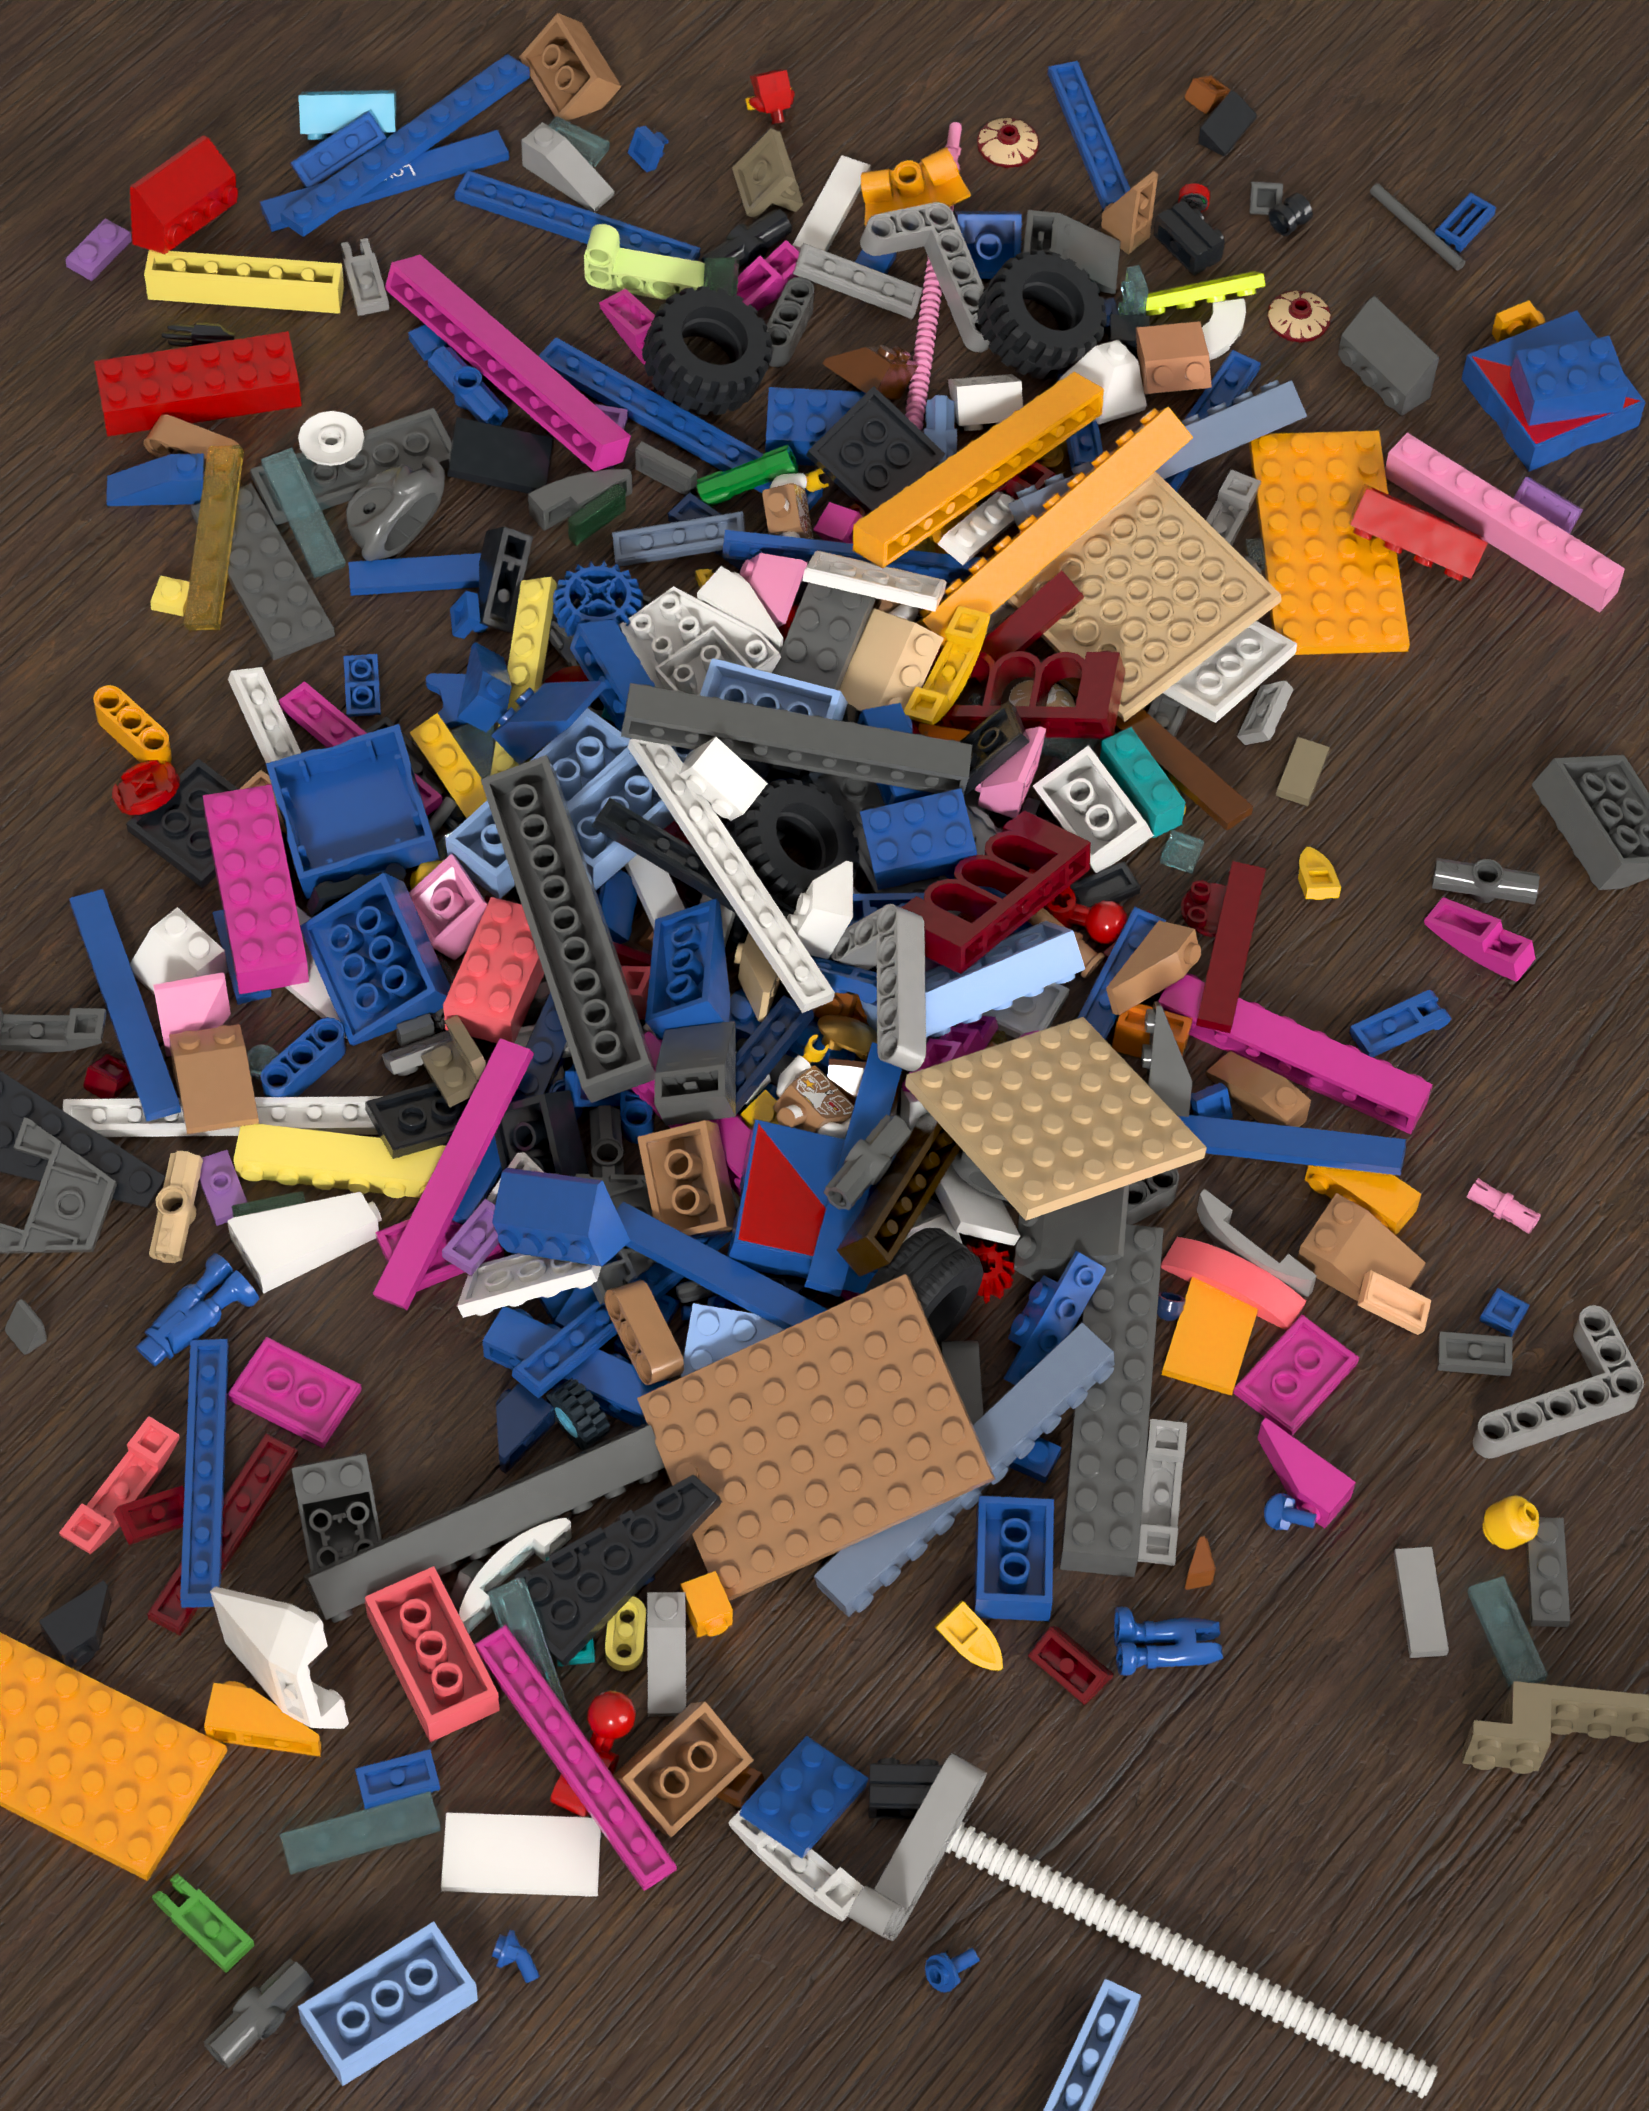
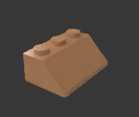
(569, 69)
(689, 1179)
(682, 1768)

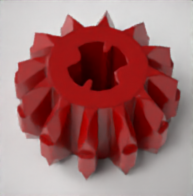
(997, 1270)

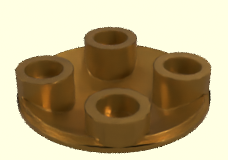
(847, 1034)

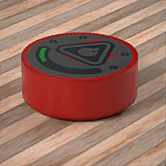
(1195, 196)

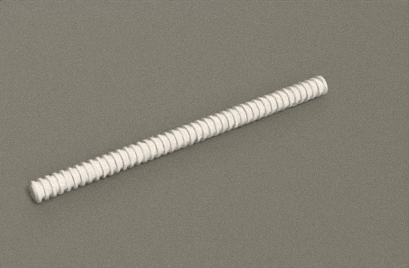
(1192, 1960)

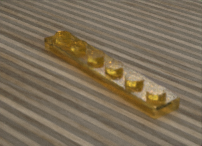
(214, 538)

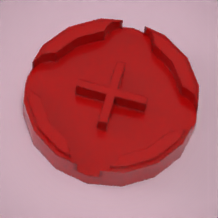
(145, 787)

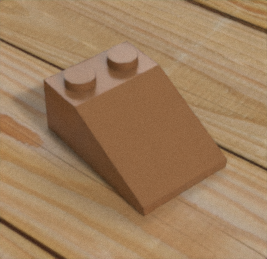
(213, 1079)
(1351, 1243)

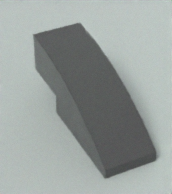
(569, 495)

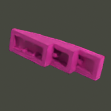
(629, 319)
(959, 1042)

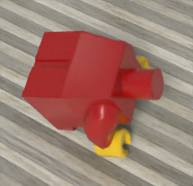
(771, 94)

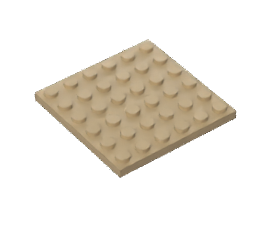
(1154, 590)
(1055, 1117)

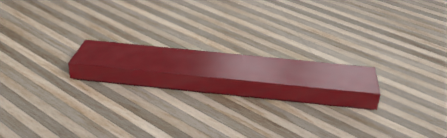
(1231, 947)
(240, 1511)

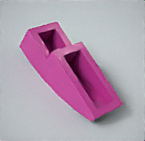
(766, 279)
(1481, 938)

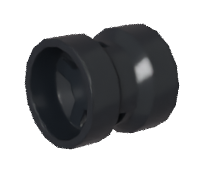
(1293, 212)

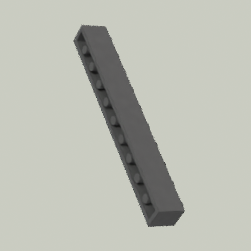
(797, 739)
(487, 1520)

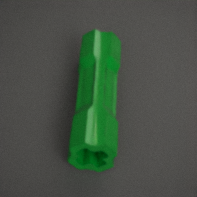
(725, 484)

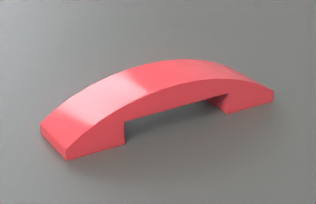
(1236, 1277)
(128, 1482)

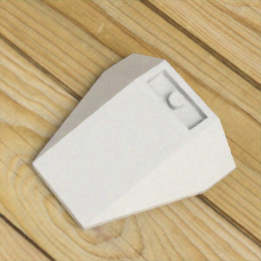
(681, 636)
(276, 1646)

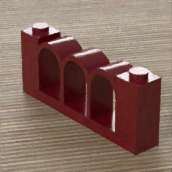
(1096, 704)
(1027, 840)

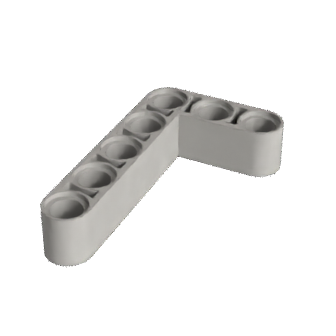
(946, 264)
(895, 944)
(1569, 1399)
(920, 1850)

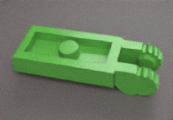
(205, 1924)

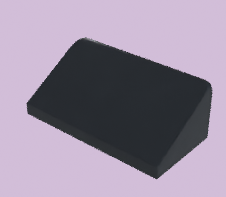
(1226, 124)

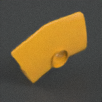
(934, 181)

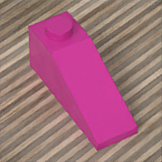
(1305, 1475)

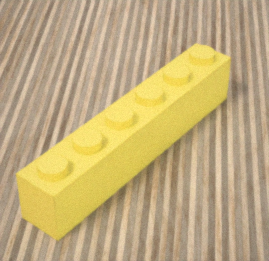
(244, 281)
(331, 1161)

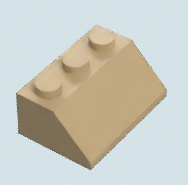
(889, 661)

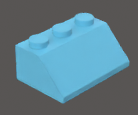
(332, 110)

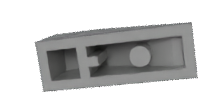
(564, 168)
(666, 1653)

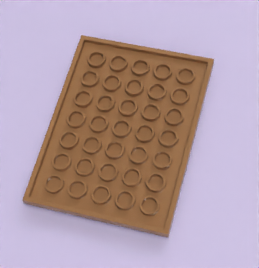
(818, 1436)

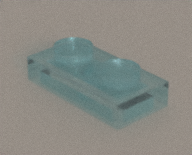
(1134, 292)

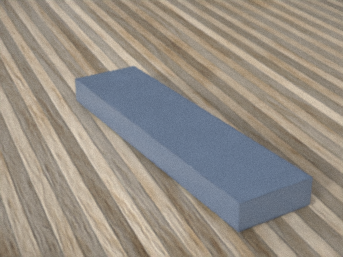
(674, 539)

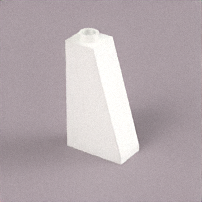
(302, 1236)

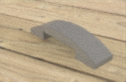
(1233, 504)
(1216, 1221)
(1162, 1491)

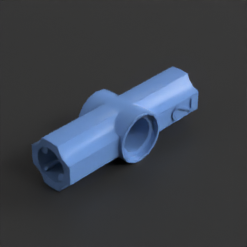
(940, 425)

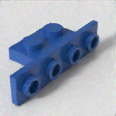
(1052, 1313)

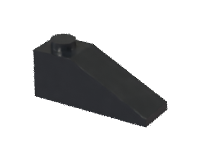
(500, 576)

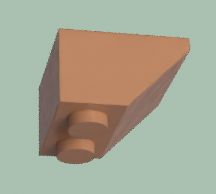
(1173, 357)

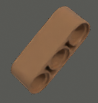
(180, 437)
(644, 1332)

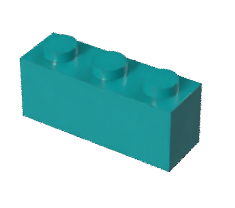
(1143, 781)

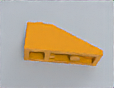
(249, 1719)

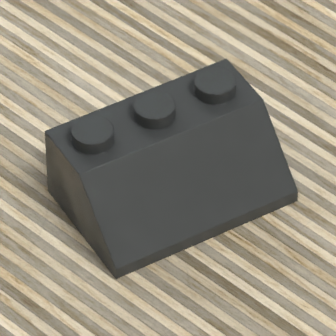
(1389, 357)

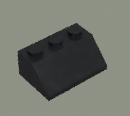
(545, 1131)

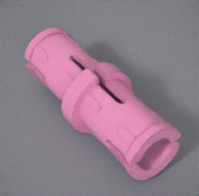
(1503, 1206)

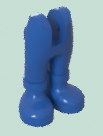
(1181, 1631)

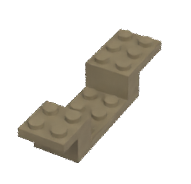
(1539, 1709)

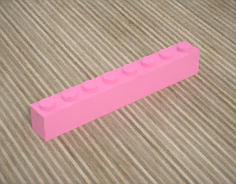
(1503, 522)

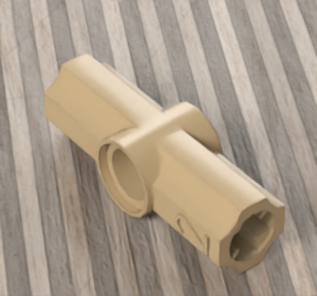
(173, 1226)

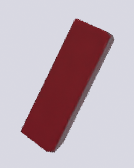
(1070, 1664)

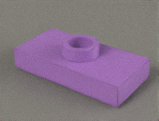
(1548, 504)
(221, 1186)

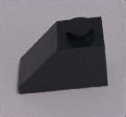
(78, 1626)

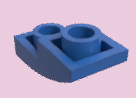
(362, 685)

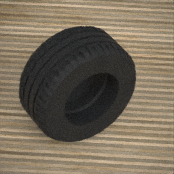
(942, 1275)

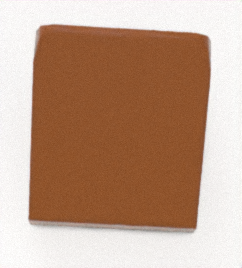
(1206, 93)
(1202, 1566)

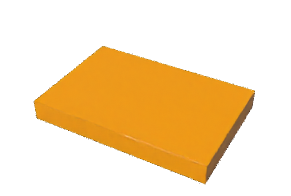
(1210, 1338)

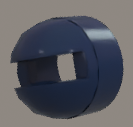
(1170, 1305)

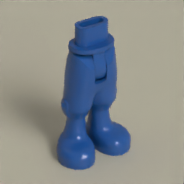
(190, 1316)

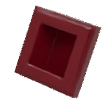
(107, 1077)

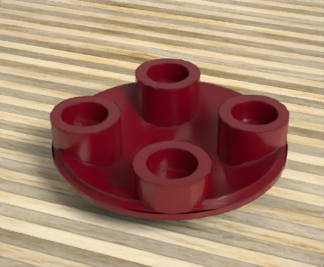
(1203, 906)

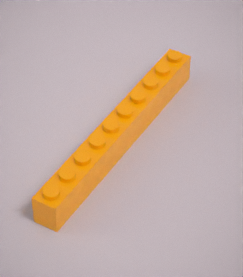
(977, 470)
(1063, 520)

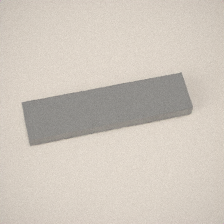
(857, 281)

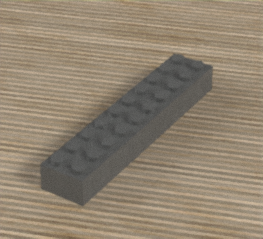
(569, 929)
(1113, 1420)

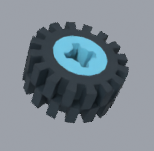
(578, 1414)

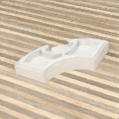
(1224, 326)

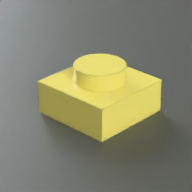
(170, 596)

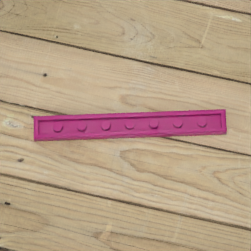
(453, 1174)
(575, 1758)

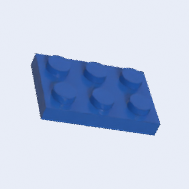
(804, 1797)

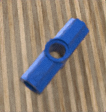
(467, 386)

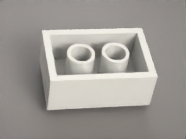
(1093, 807)

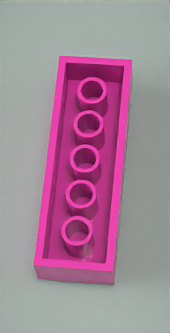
(255, 889)

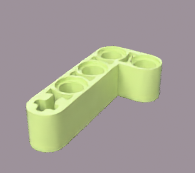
(637, 271)

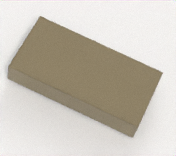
(1302, 771)

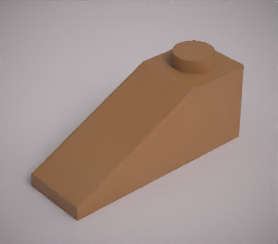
(1131, 215)
(1156, 964)
(1260, 1091)

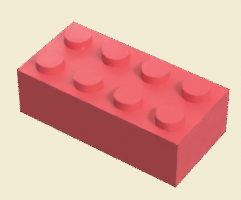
(496, 975)
(432, 1654)

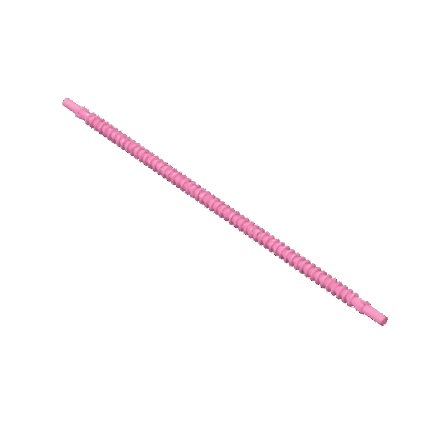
(928, 318)

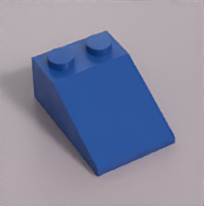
(543, 716)

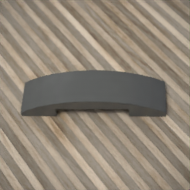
(52, 1032)

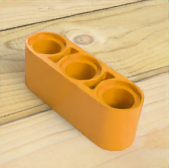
(126, 715)

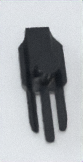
(200, 334)

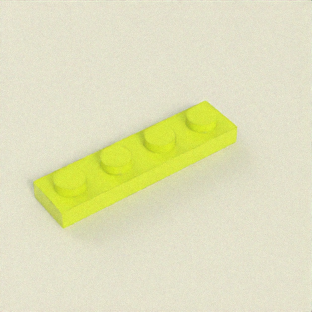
(1211, 290)

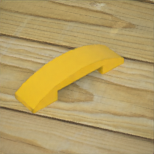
(952, 669)

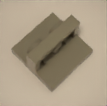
(767, 176)
(455, 1065)

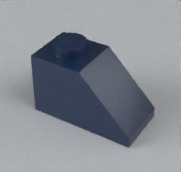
(520, 1424)

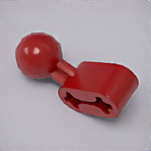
(1102, 920)
(610, 1718)

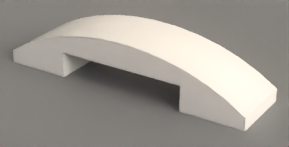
(541, 1540)
(811, 1876)

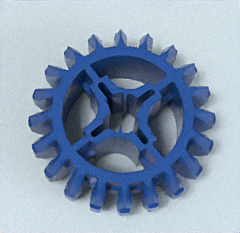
(598, 591)

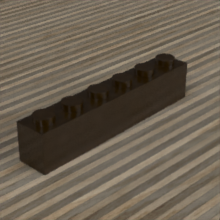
(899, 1197)

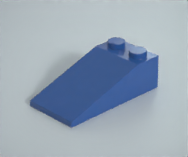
(688, 970)

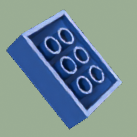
(376, 959)

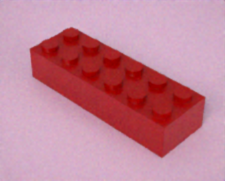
(198, 383)

